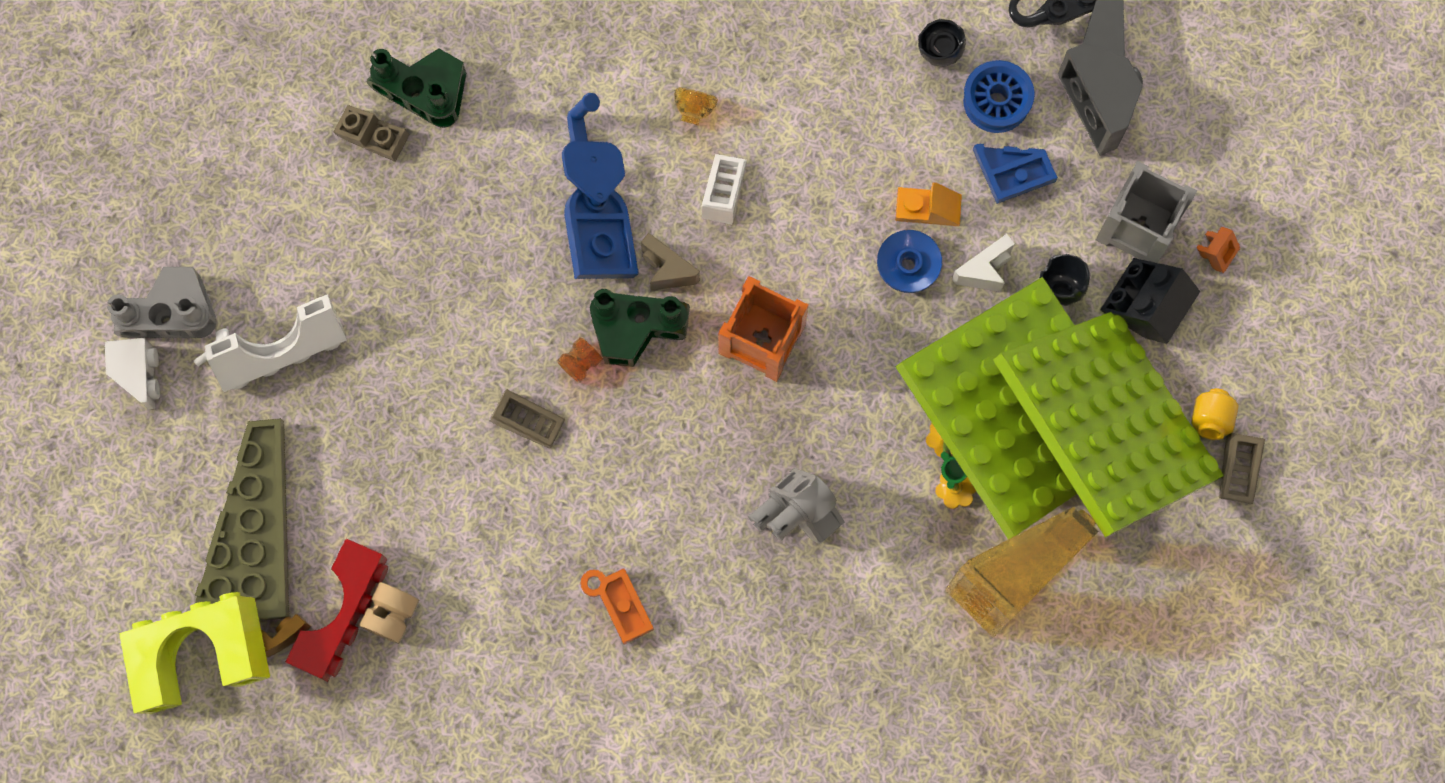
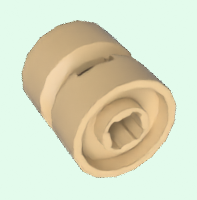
(392, 600)

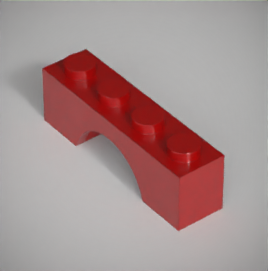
(320, 649)

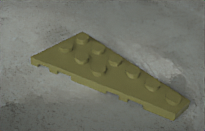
(251, 531)

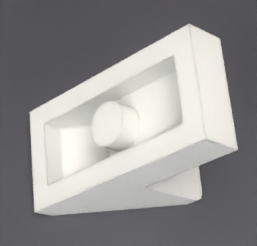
(979, 270)

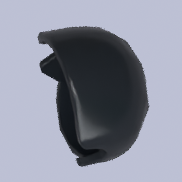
(948, 40)
(1067, 278)

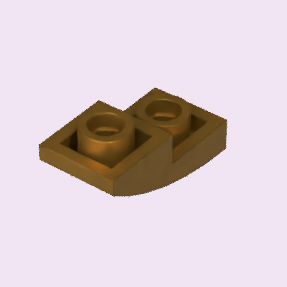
(286, 634)

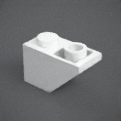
(132, 367)

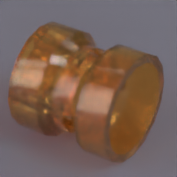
(579, 360)

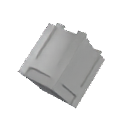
(1152, 200)

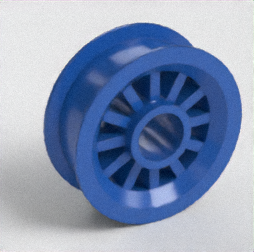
(1012, 75)

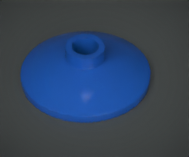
(909, 246)

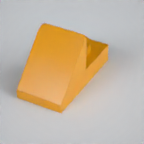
(931, 206)

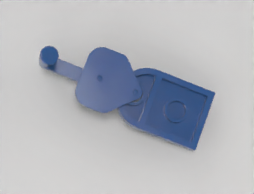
(597, 235)

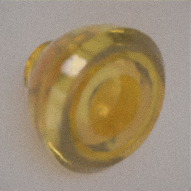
(694, 104)

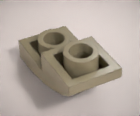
(371, 133)

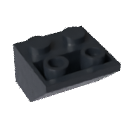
(1152, 299)

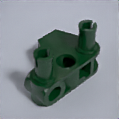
(436, 78)
(623, 338)

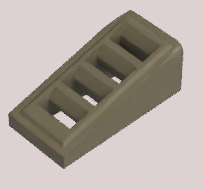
(522, 430)
(1255, 458)

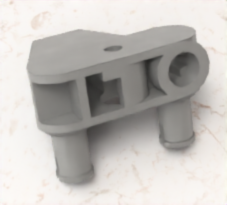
(175, 295)
(802, 502)

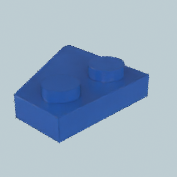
(1014, 170)

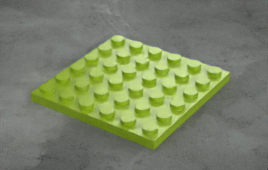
(982, 415)
(1108, 420)

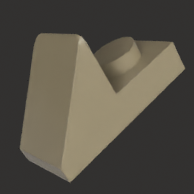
(674, 269)

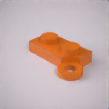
(621, 603)

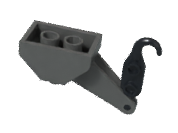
(1095, 73)

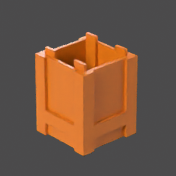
(759, 311)

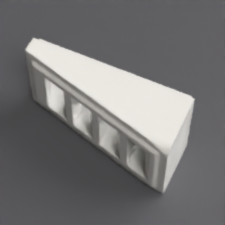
(722, 208)

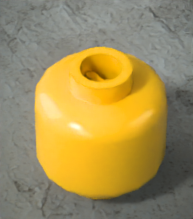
(1214, 414)

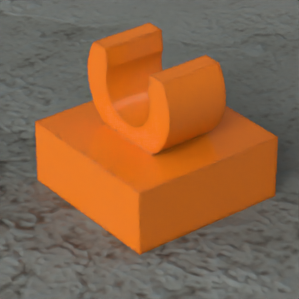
(1221, 249)

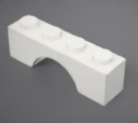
(239, 361)

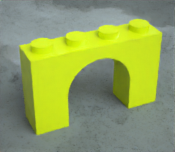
(153, 646)

